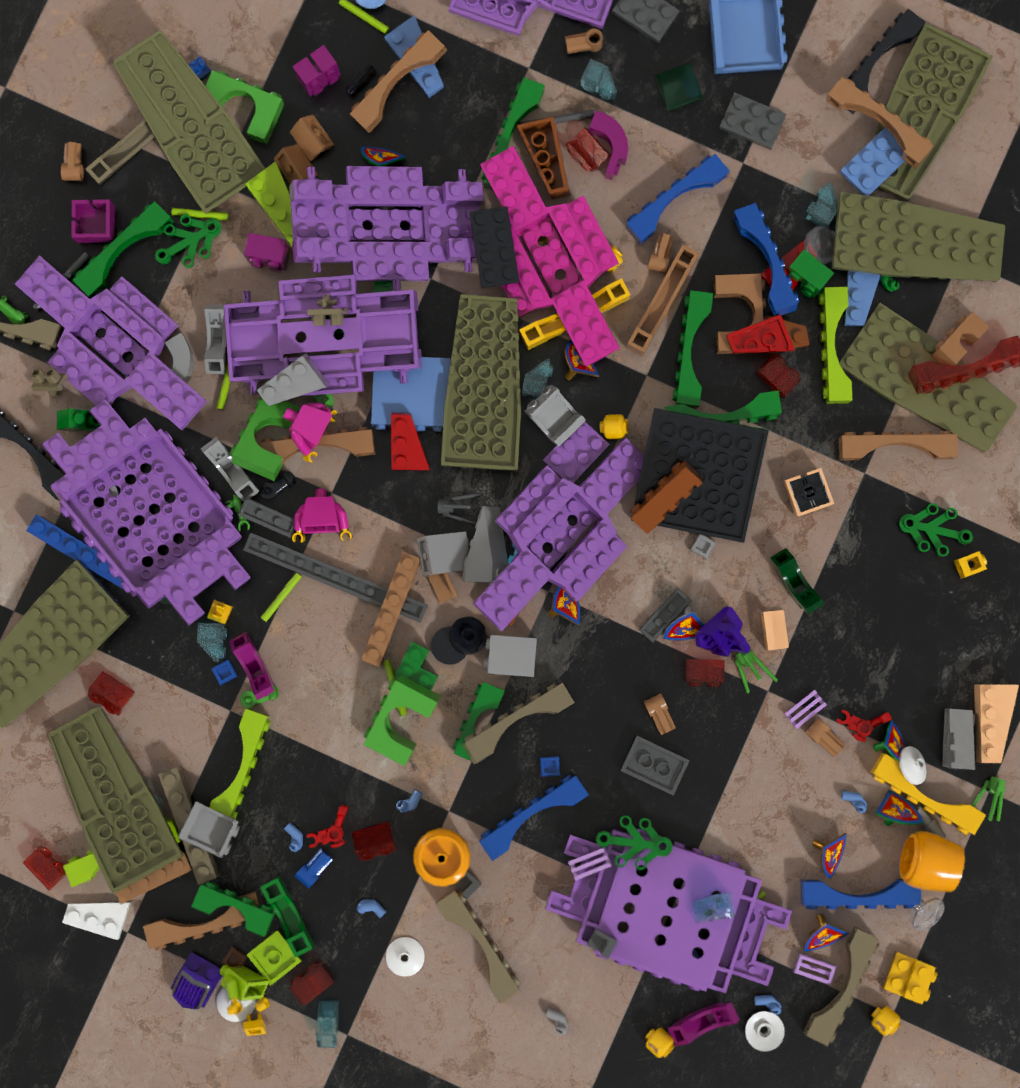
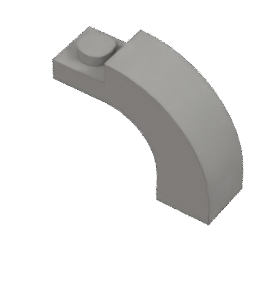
(216, 349)
(182, 356)
(234, 474)

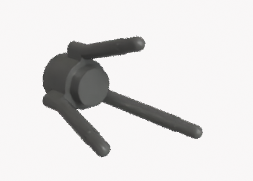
(447, 506)

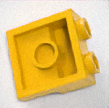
(910, 978)

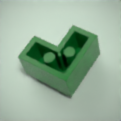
(810, 273)
(412, 666)

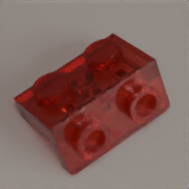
(588, 150)
(110, 693)
(373, 841)
(45, 867)

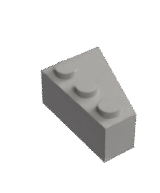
(295, 380)
(958, 739)

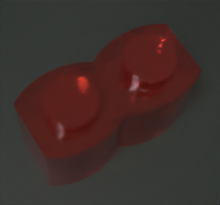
(778, 375)
(704, 671)
(311, 984)

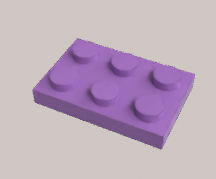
(576, 453)

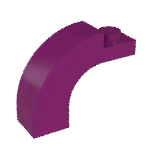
(612, 132)
(253, 665)
(702, 1021)

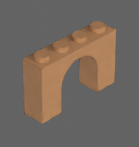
(742, 286)

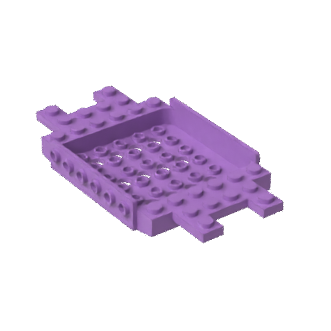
(104, 462)
(731, 941)

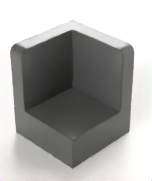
(468, 884)
(602, 942)

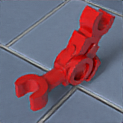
(863, 727)
(333, 833)

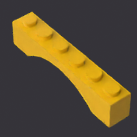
(552, 326)
(963, 815)

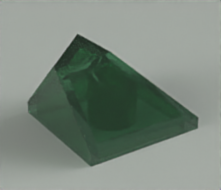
(678, 86)

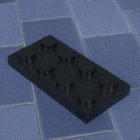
(494, 247)

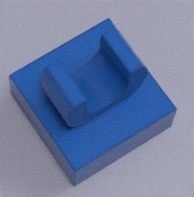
(200, 68)

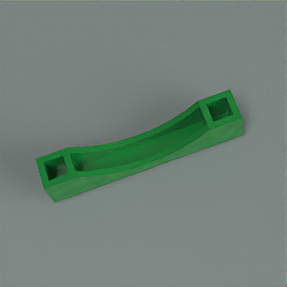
(527, 100)
(94, 277)
(688, 388)
(765, 405)

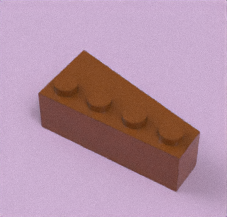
(545, 149)
(665, 496)

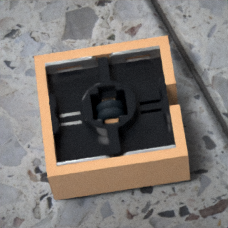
(808, 492)

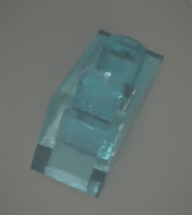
(598, 79)
(825, 207)
(537, 379)
(210, 638)
(713, 908)
(327, 1024)

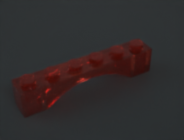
(931, 375)

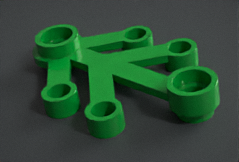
(191, 240)
(932, 529)
(637, 843)

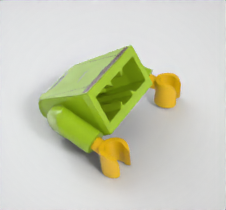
(244, 985)

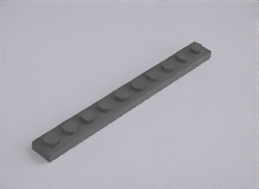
(328, 575)

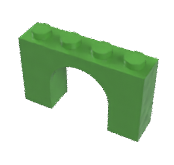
(267, 104)
(247, 451)
(402, 694)

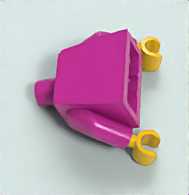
(308, 426)
(320, 515)

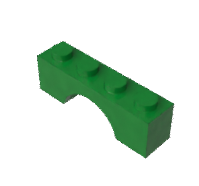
(487, 698)
(287, 912)
(257, 917)

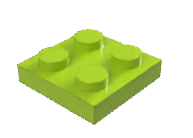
(273, 957)

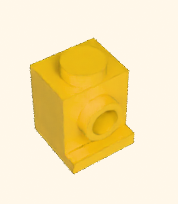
(979, 564)

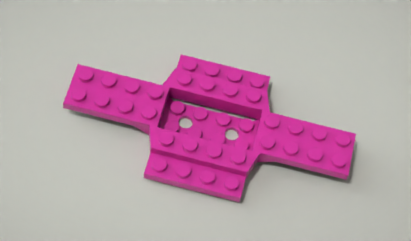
(584, 242)

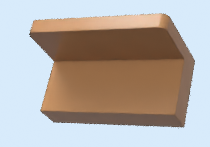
(311, 137)
(293, 163)
(443, 587)

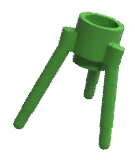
(747, 660)
(996, 787)

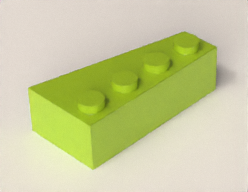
(274, 198)

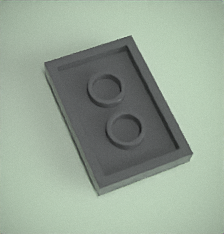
(647, 16)
(752, 121)
(654, 765)

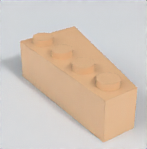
(992, 720)

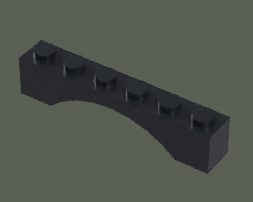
(902, 33)
(47, 468)

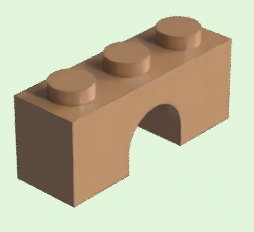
(969, 329)

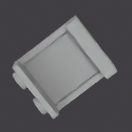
(554, 415)
(443, 553)
(511, 655)
(209, 830)

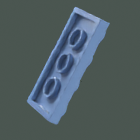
(873, 163)

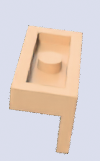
(774, 630)

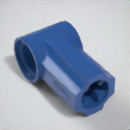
(311, 871)

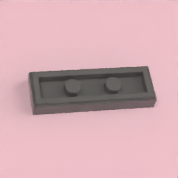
(267, 517)
(664, 615)

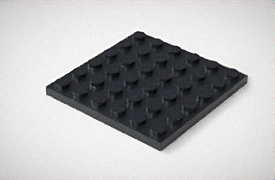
(724, 456)

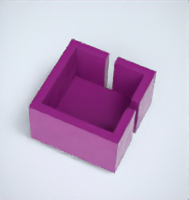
(318, 76)
(96, 224)
(267, 251)

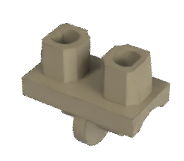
(336, 314)
(49, 381)

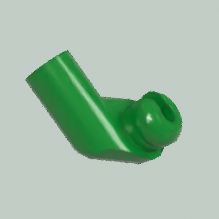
(889, 283)

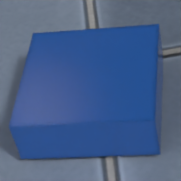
(224, 672)
(550, 766)

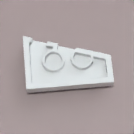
(99, 918)

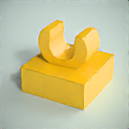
(219, 612)
(254, 1027)

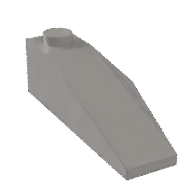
(487, 550)

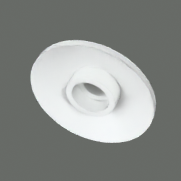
(912, 765)
(412, 949)
(223, 1003)
(771, 1038)

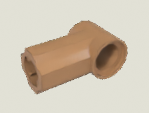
(581, 42)
(72, 167)
(660, 256)
(658, 711)
(821, 734)

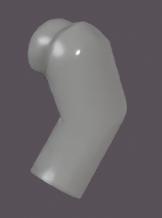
(559, 1019)

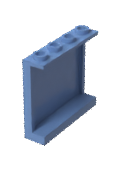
(747, 35)
(421, 396)

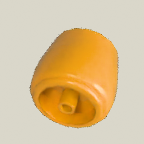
(445, 843)
(931, 862)

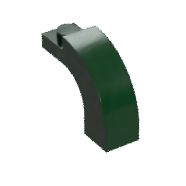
(795, 582)

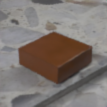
(235, 957)

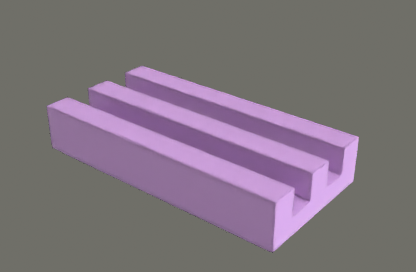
(808, 716)
(574, 869)
(799, 963)

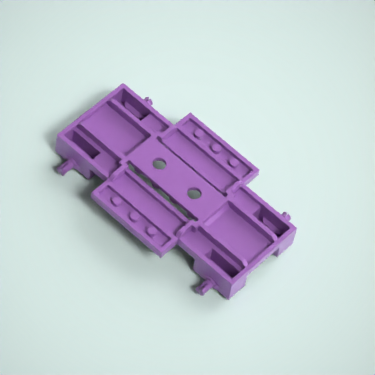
(326, 225)
(381, 331)

